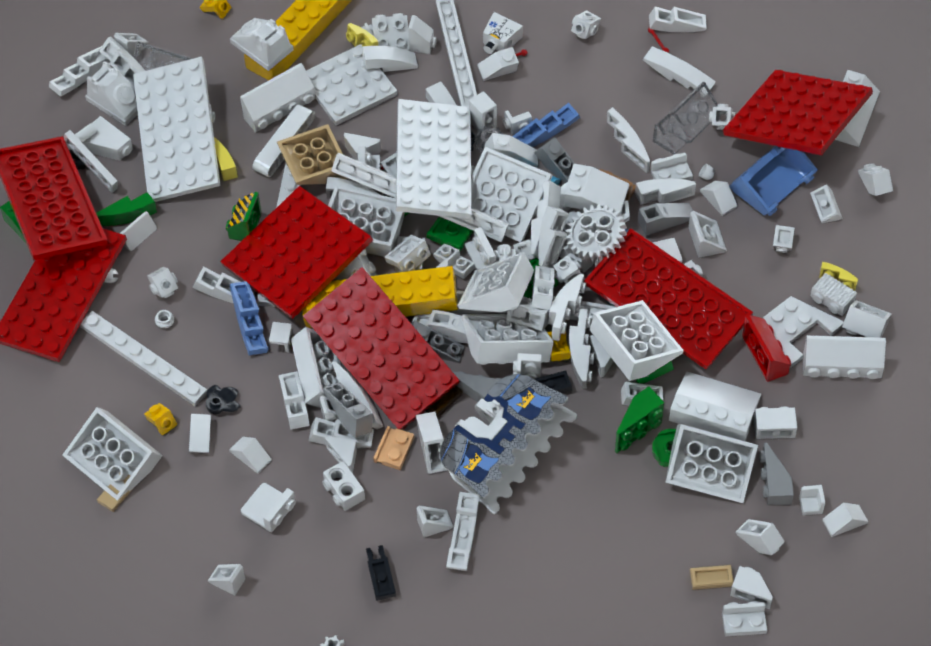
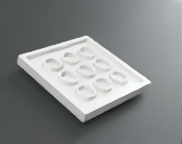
(348, 88)
(507, 191)

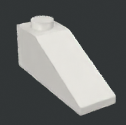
(513, 148)

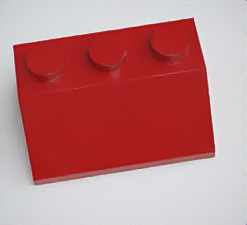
(765, 348)

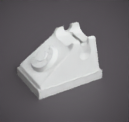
(263, 42)
(112, 94)

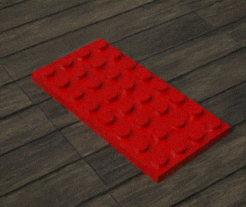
(49, 198)
(57, 298)
(684, 302)
(381, 349)

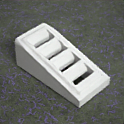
(635, 388)

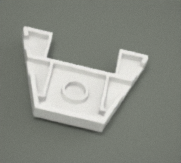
(795, 318)

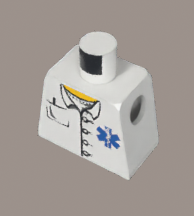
(501, 33)

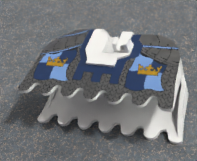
(520, 421)

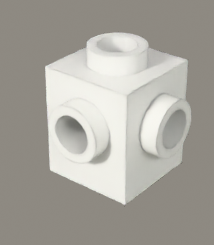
(585, 24)
(721, 109)
(566, 268)
(162, 282)

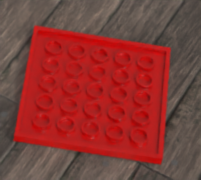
(798, 112)
(296, 251)

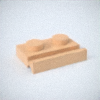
(393, 448)

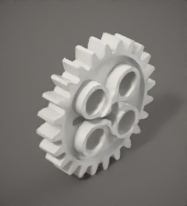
(596, 232)

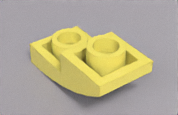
(358, 36)
(839, 274)

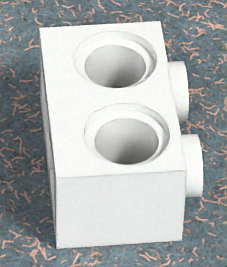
(529, 316)
(347, 484)

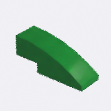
(126, 210)

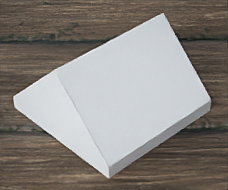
(705, 235)

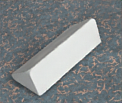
(826, 204)
(138, 231)

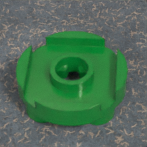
(661, 445)

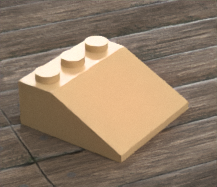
(311, 155)

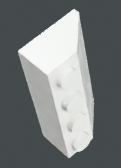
(277, 97)
(855, 129)
(844, 357)
(313, 365)

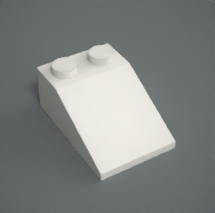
(593, 187)

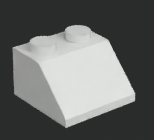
(866, 320)

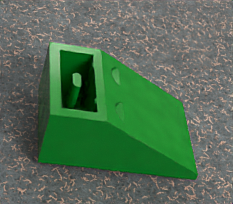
(641, 416)

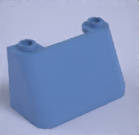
(773, 178)

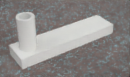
(76, 145)

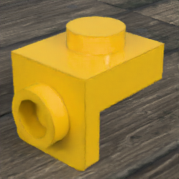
(220, 7)
(560, 348)
(161, 418)

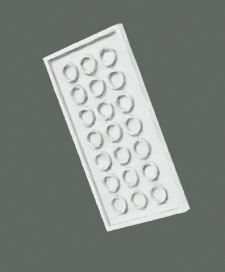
(176, 129)
(433, 159)

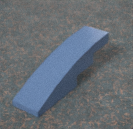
(548, 126)
(248, 318)

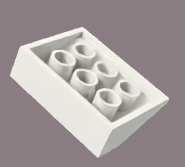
(372, 214)
(498, 285)
(634, 339)
(499, 341)
(714, 406)
(109, 447)
(710, 463)

